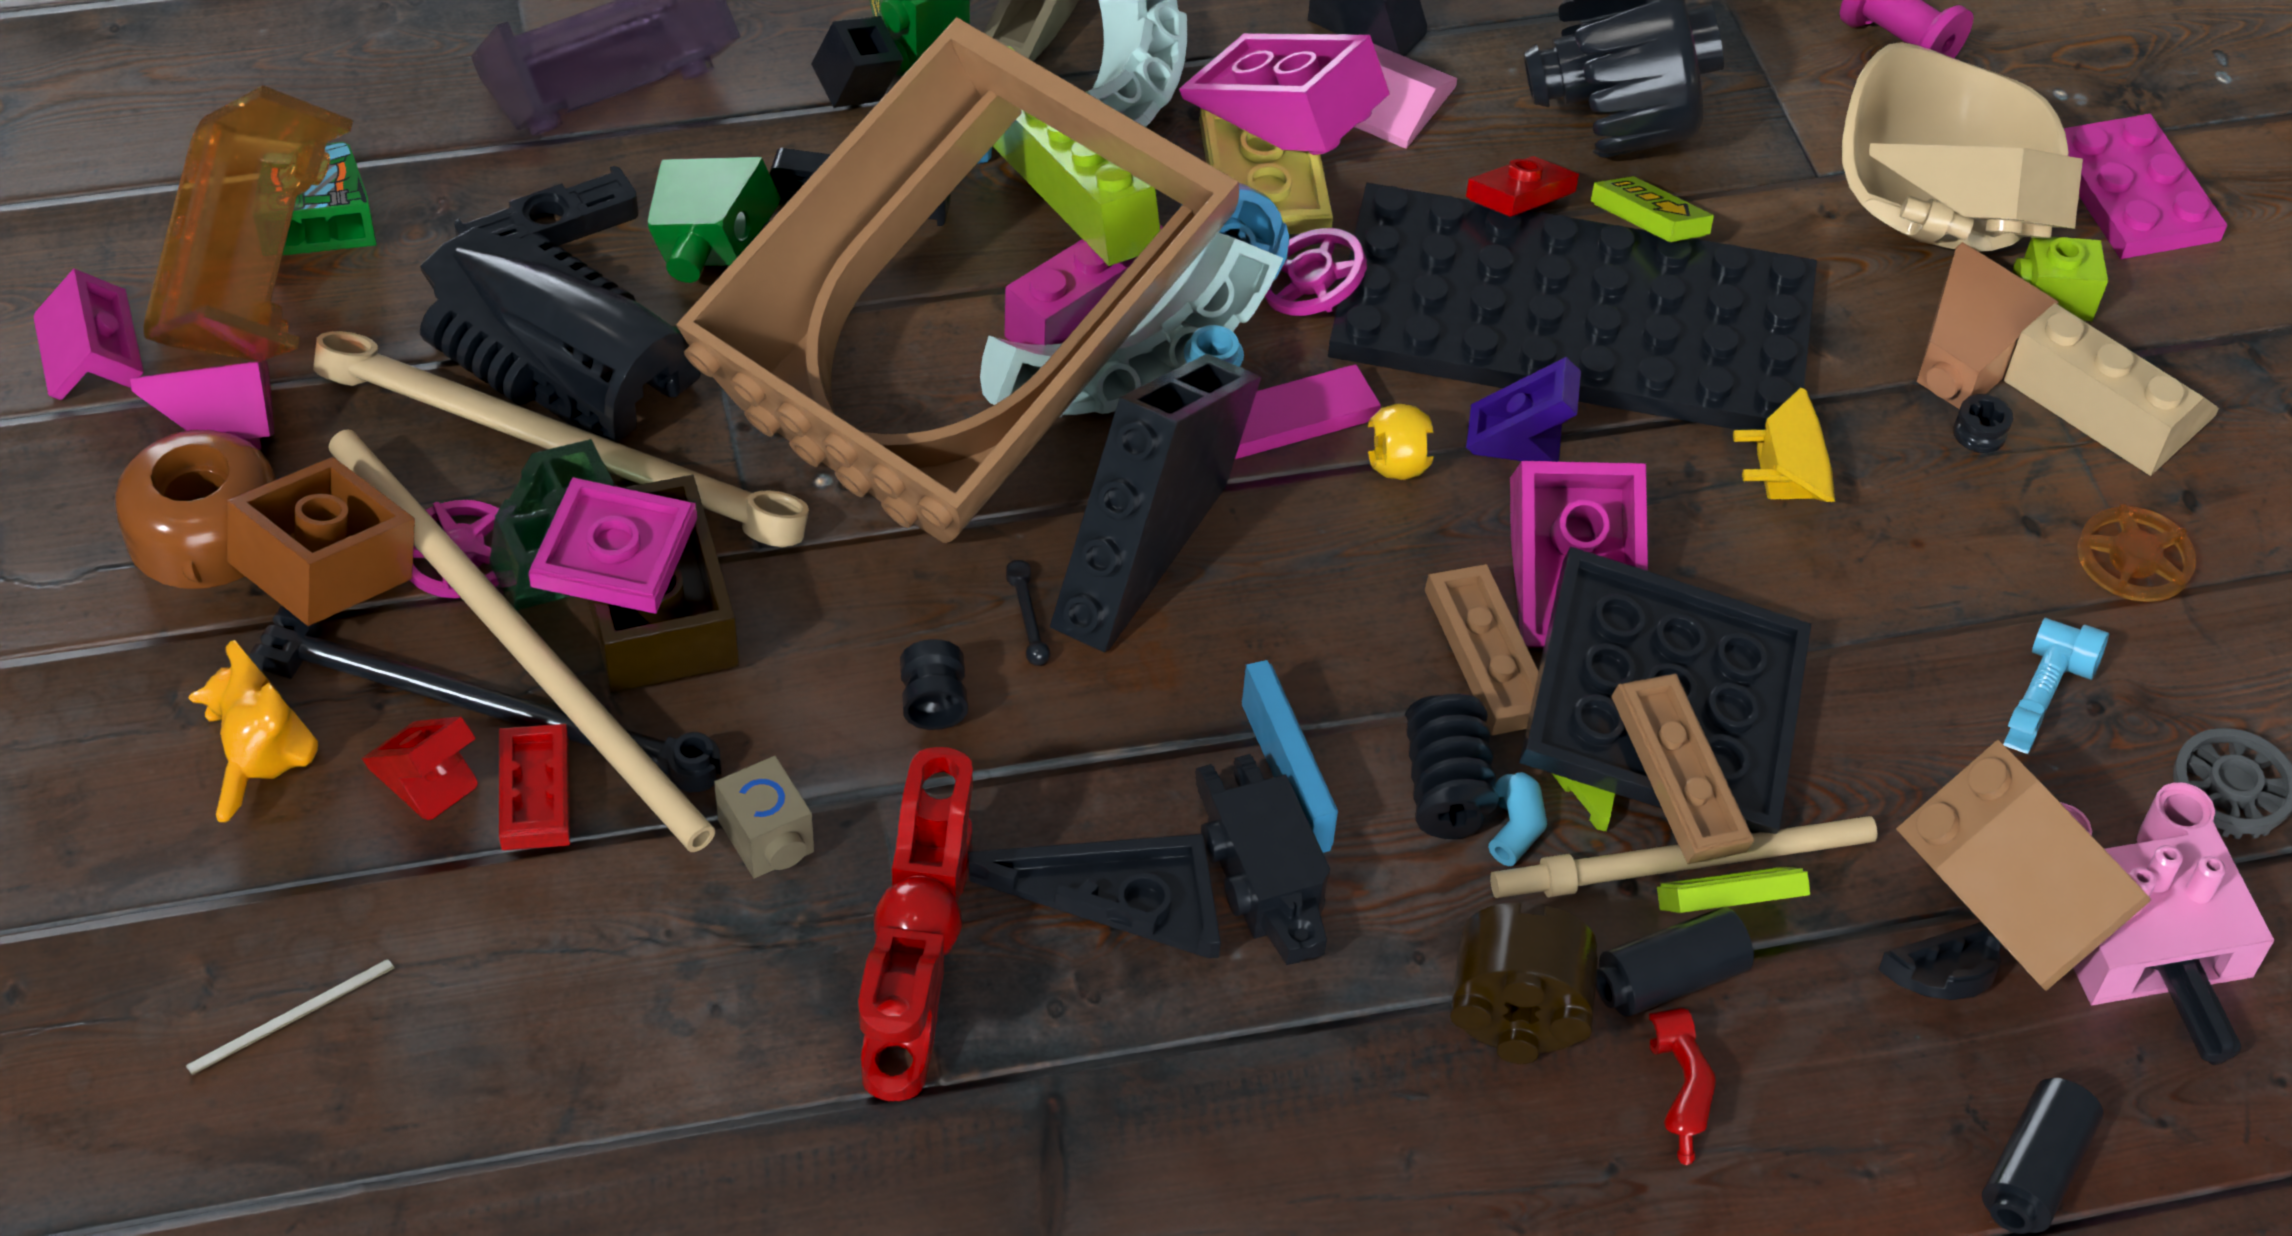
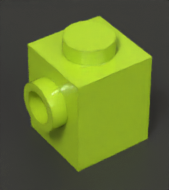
(2067, 271)

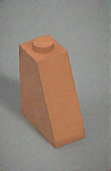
(1977, 326)

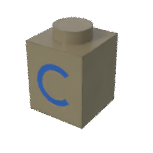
(764, 817)

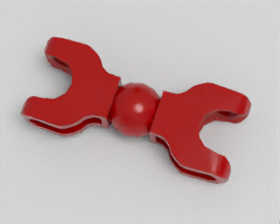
(916, 924)

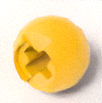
(1400, 441)

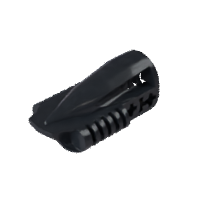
(522, 306)

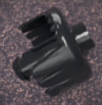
(1633, 62)

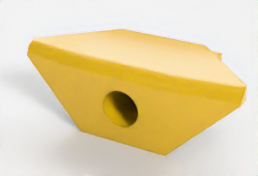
(1791, 453)

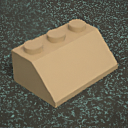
(2106, 389)

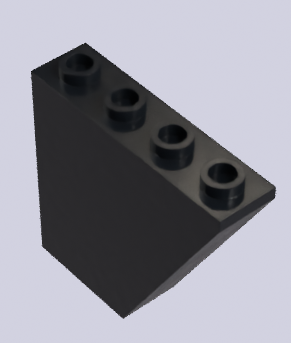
(1152, 489)

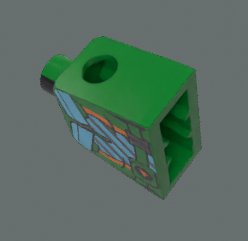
(334, 212)

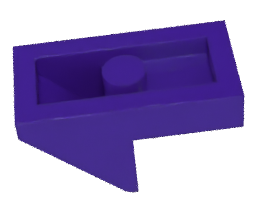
(1526, 416)

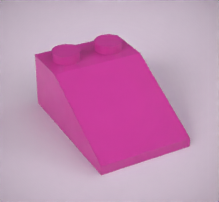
(1292, 87)
(1576, 506)

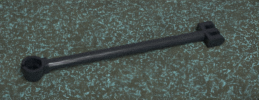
(293, 641)

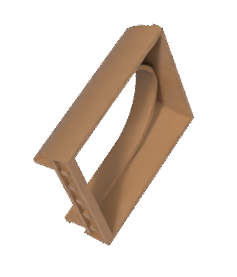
(782, 303)

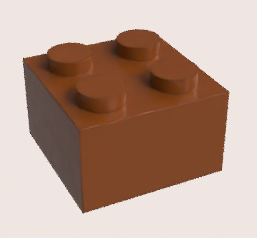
(320, 540)

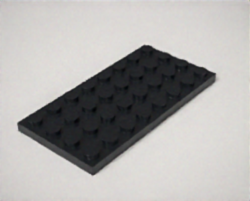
(1647, 320)

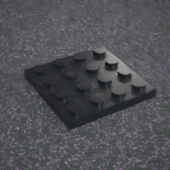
(1635, 625)

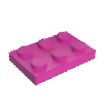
(2141, 188)

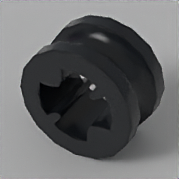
(1979, 437)

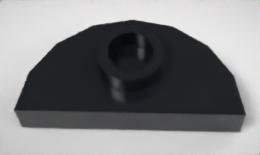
(1946, 965)

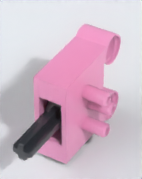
(2194, 928)

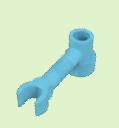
(2062, 650)

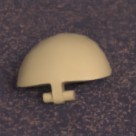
(1936, 100)

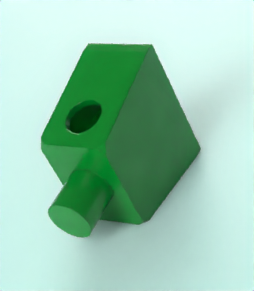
(709, 211)

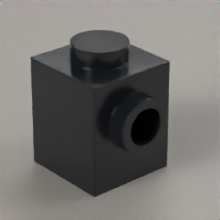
(857, 61)

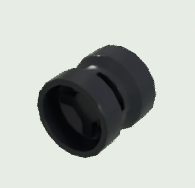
(933, 684)

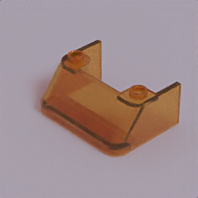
(234, 224)

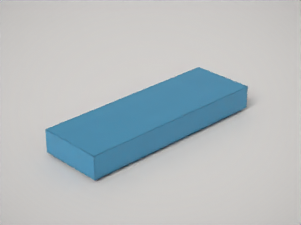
(1287, 748)

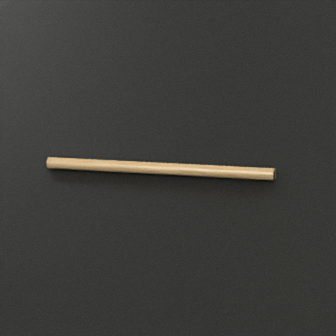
(532, 652)

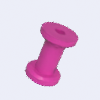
(1913, 22)

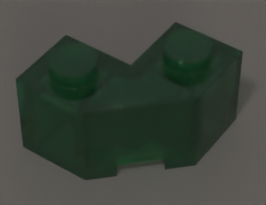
(529, 513)

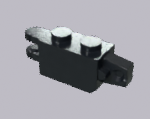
(1268, 858)

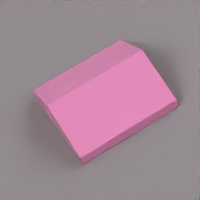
(1413, 98)

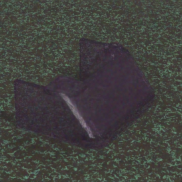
(599, 56)

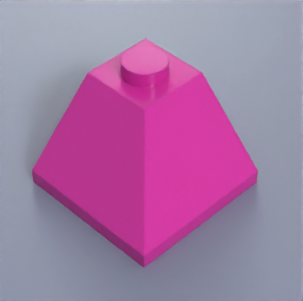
(214, 398)

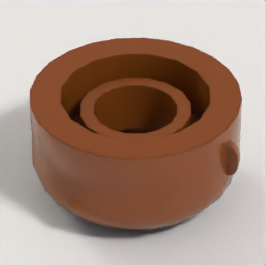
(168, 533)

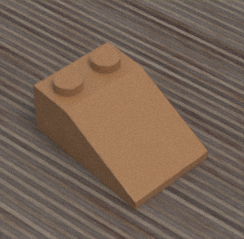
(2023, 865)

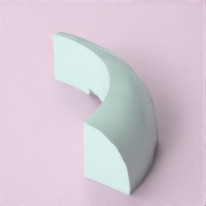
(1140, 56)
(1216, 289)

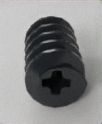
(1451, 764)

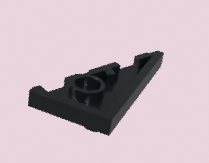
(1134, 885)

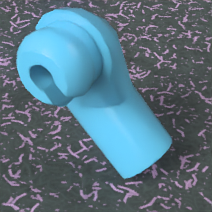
(1526, 813)

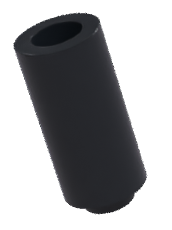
(1674, 962)
(2042, 1156)

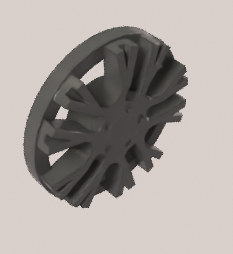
(2238, 781)

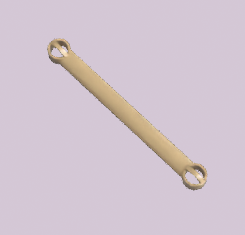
(353, 359)

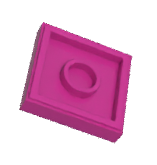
(613, 545)

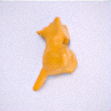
(257, 728)

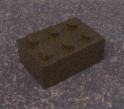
(693, 623)

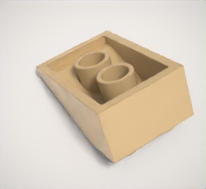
(2007, 186)

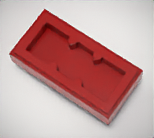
(1521, 185)
(534, 787)

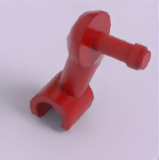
(1692, 1105)

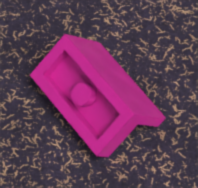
(86, 330)

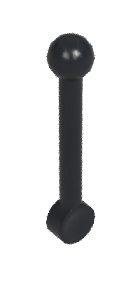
(1019, 574)

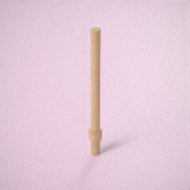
(1563, 874)

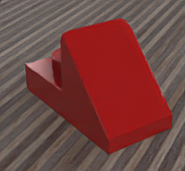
(426, 765)

